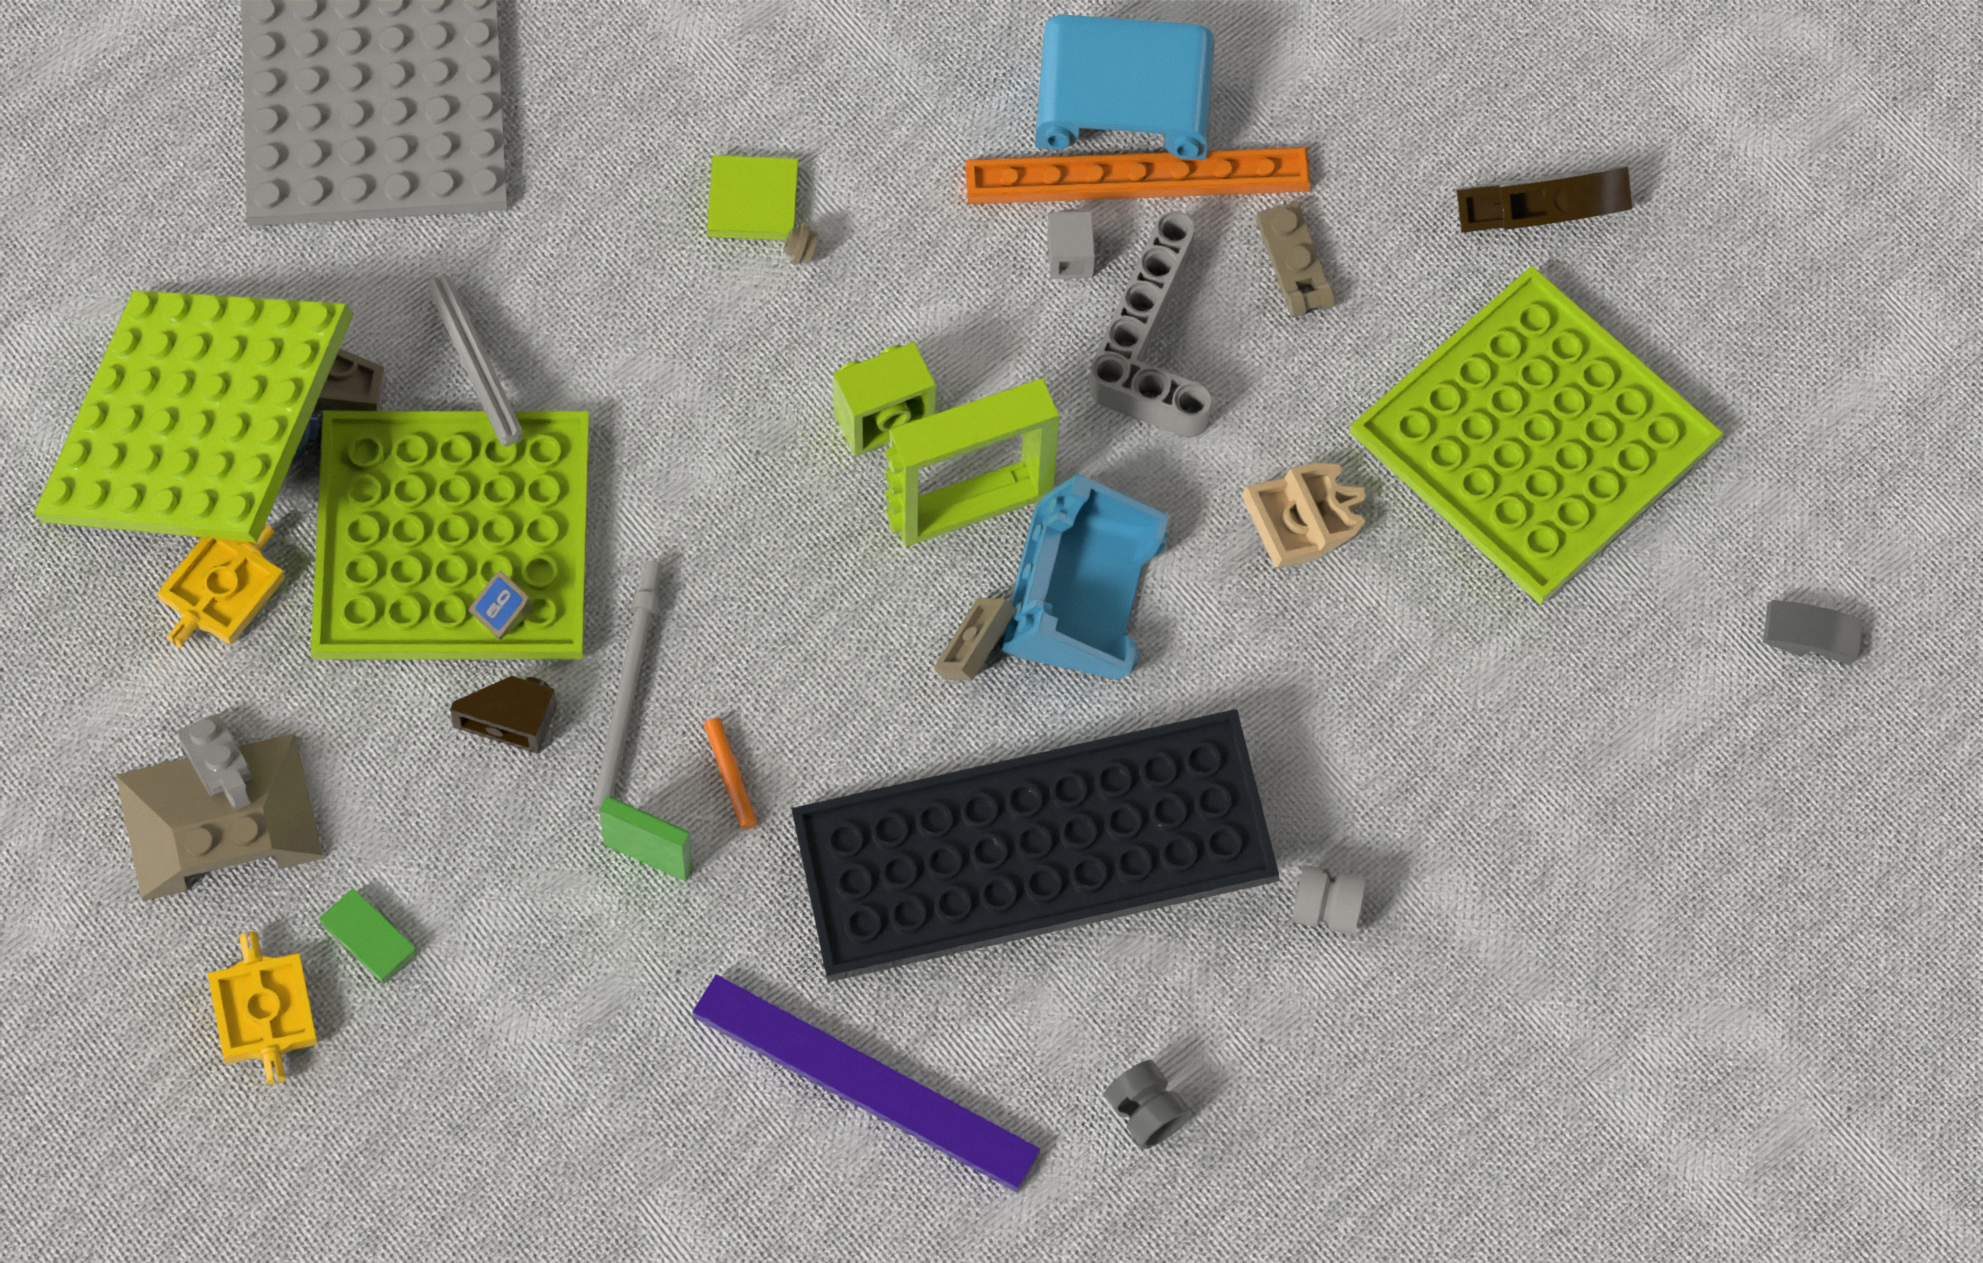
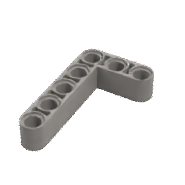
(1139, 328)

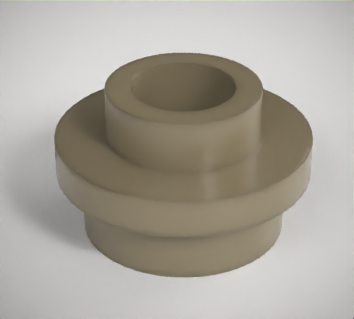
(801, 244)

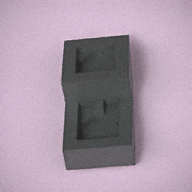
(1809, 628)

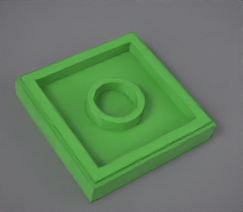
(646, 838)

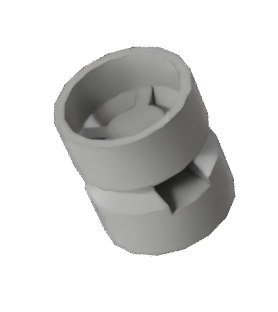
(1329, 899)

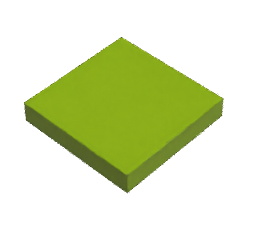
(752, 197)

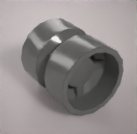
(1144, 1100)

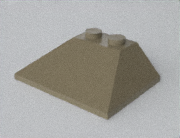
(186, 832)

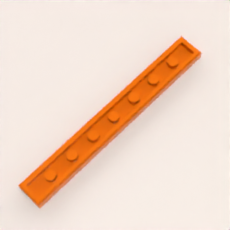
(1136, 176)

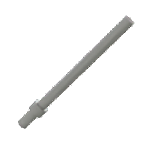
(644, 607)

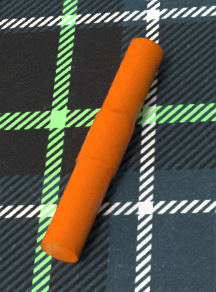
(730, 773)

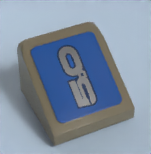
(501, 605)

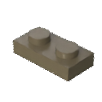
(975, 639)

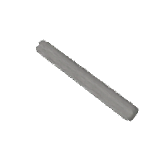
(475, 360)

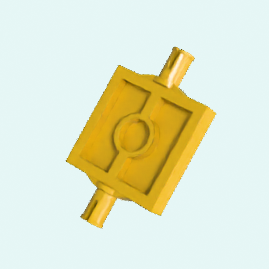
(220, 587)
(262, 1008)

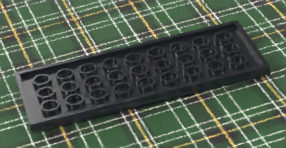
(1034, 845)

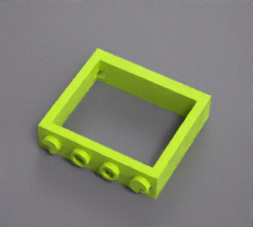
(960, 430)

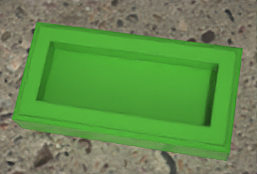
(368, 936)

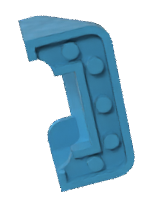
(1125, 80)
(1082, 578)

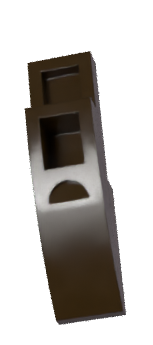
(1544, 199)

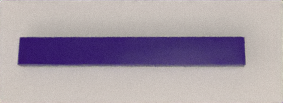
(866, 1083)

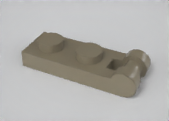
(1294, 259)

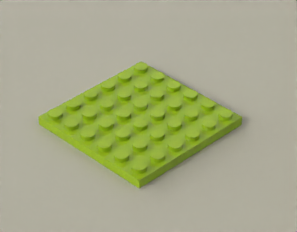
(194, 415)
(1536, 434)
(425, 516)

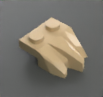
(1304, 513)

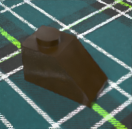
(508, 712)

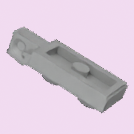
(217, 759)

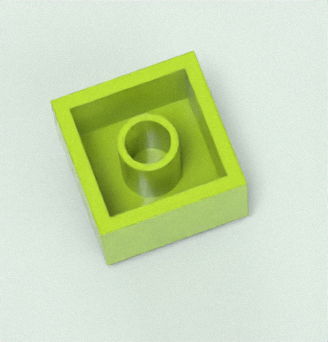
(882, 395)

